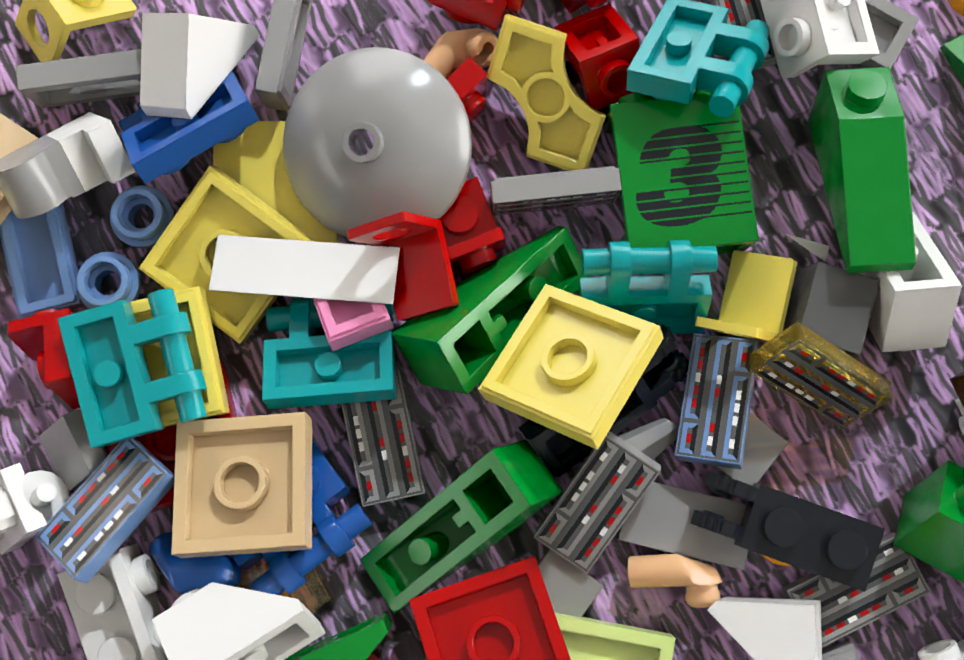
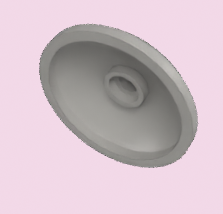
(416, 130)

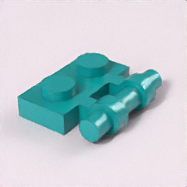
(680, 52)
(664, 299)
(307, 371)
(113, 373)

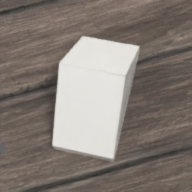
(187, 60)
(772, 626)

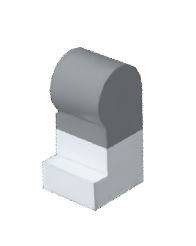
(63, 165)

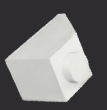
(918, 304)
(235, 625)

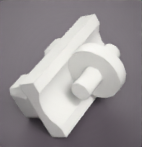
(27, 504)

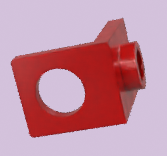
(424, 266)

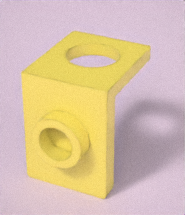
(64, 17)
(754, 297)

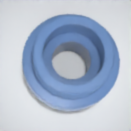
(125, 209)
(96, 268)

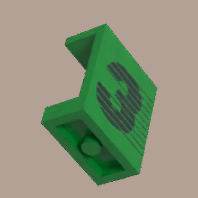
(682, 173)

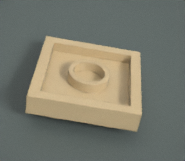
(243, 485)

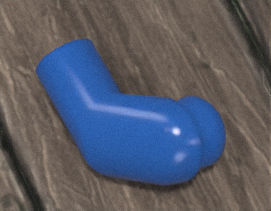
(194, 572)

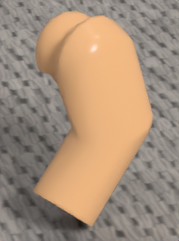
(456, 46)
(676, 571)

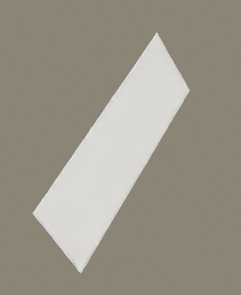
(305, 269)

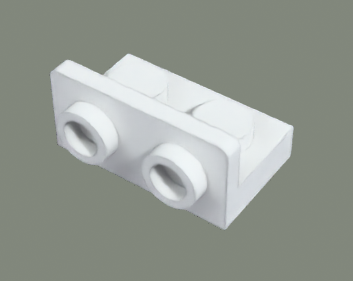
(818, 33)
(117, 608)

